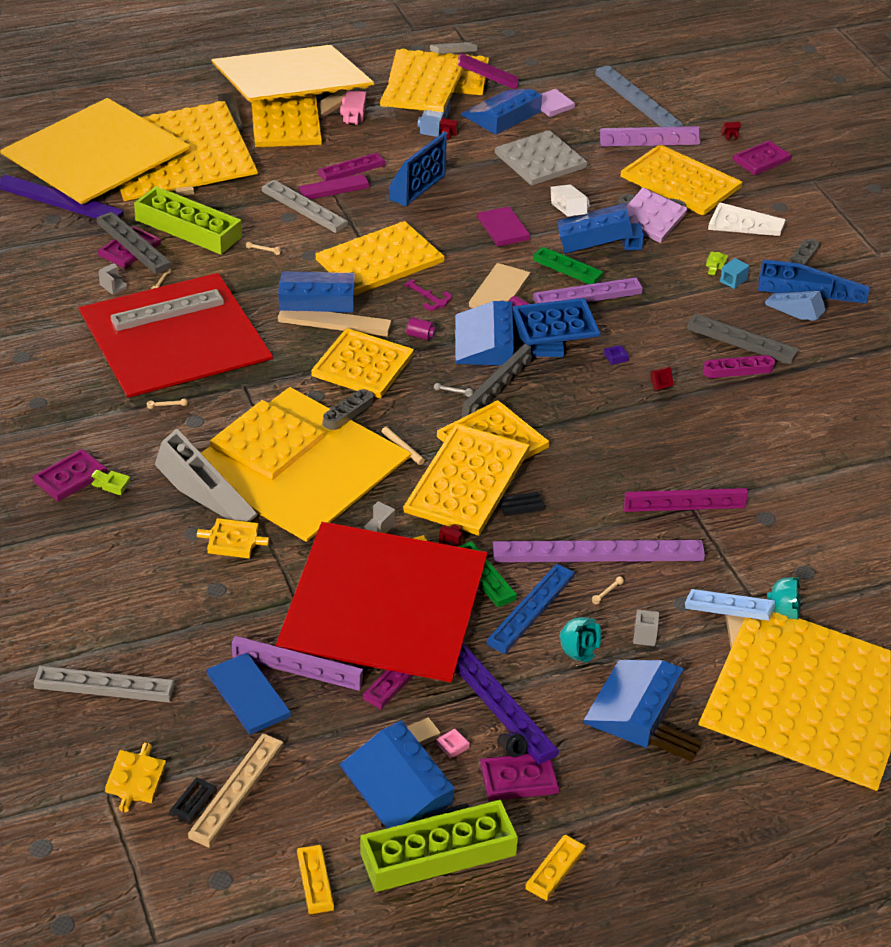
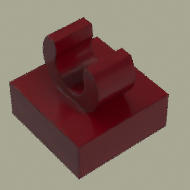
(449, 126)
(730, 128)
(661, 378)
(450, 536)

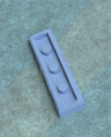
(730, 604)

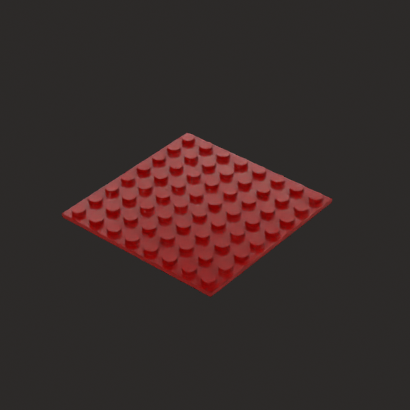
(176, 347)
(383, 601)

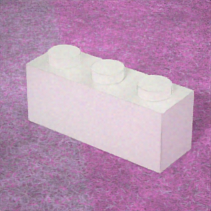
(569, 200)

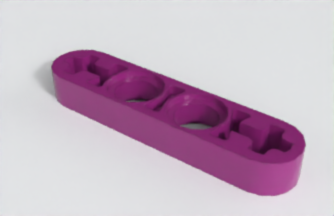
(717, 367)

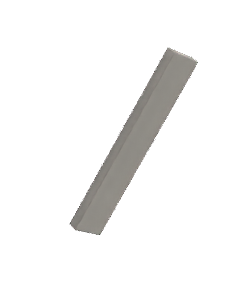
(305, 206)
(167, 309)
(104, 684)

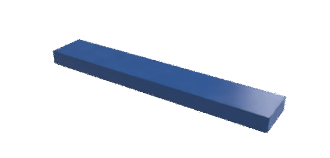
(530, 608)

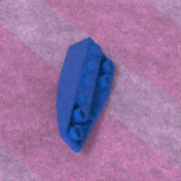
(795, 277)

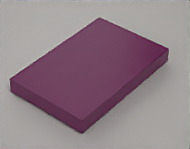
(762, 157)
(503, 226)
(120, 255)
(68, 475)
(517, 777)

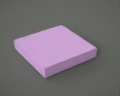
(555, 102)

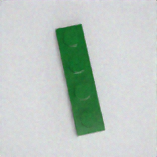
(567, 266)
(493, 583)

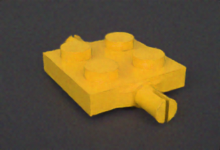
(233, 538)
(135, 777)

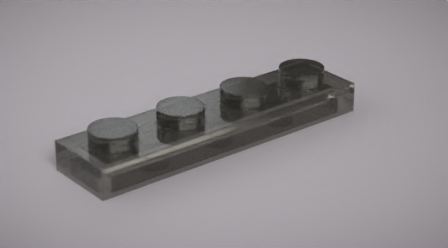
(232, 106)

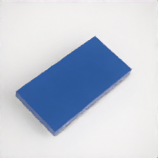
(248, 693)

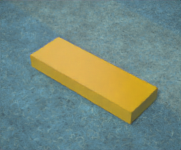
(555, 867)
(315, 879)

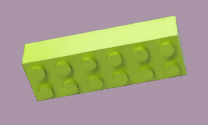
(188, 220)
(438, 845)

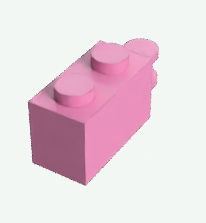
(353, 107)

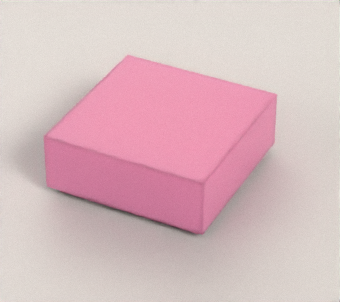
(452, 743)

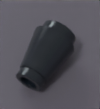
(513, 744)

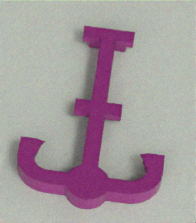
(441, 303)

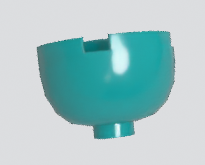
(786, 597)
(580, 638)

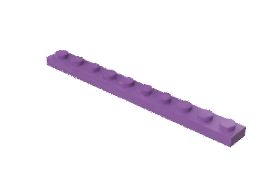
(598, 551)

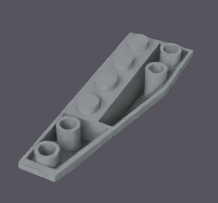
(199, 479)

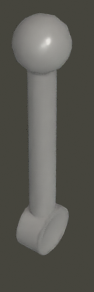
(468, 392)

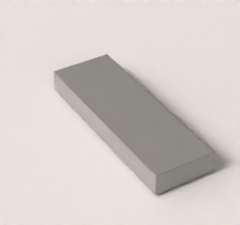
(453, 48)

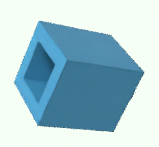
(734, 273)

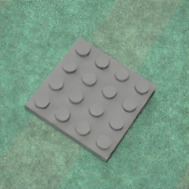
(540, 157)

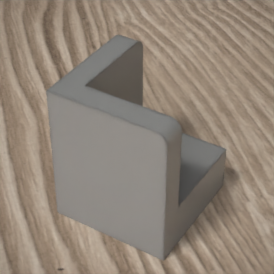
(110, 279)
(382, 519)
(646, 627)

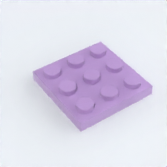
(655, 214)

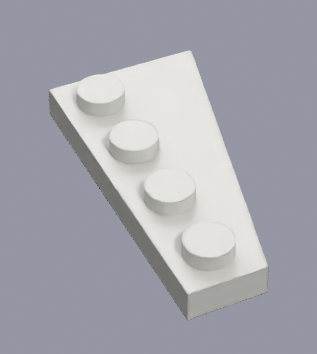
(745, 221)

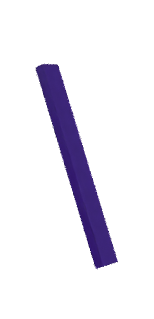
(55, 197)
(504, 706)

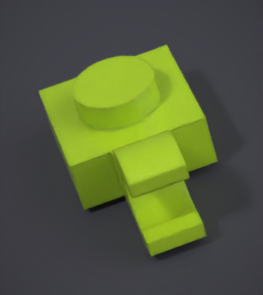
(716, 261)
(111, 482)

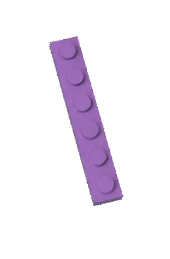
(650, 136)
(592, 292)
(299, 663)

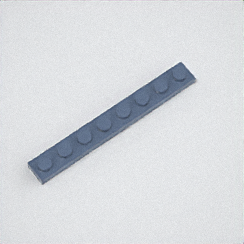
(637, 97)

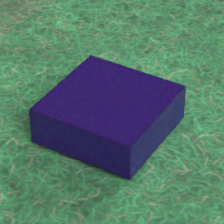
(616, 354)

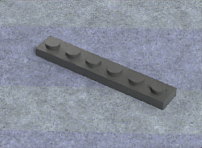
(133, 243)
(742, 338)
(497, 381)

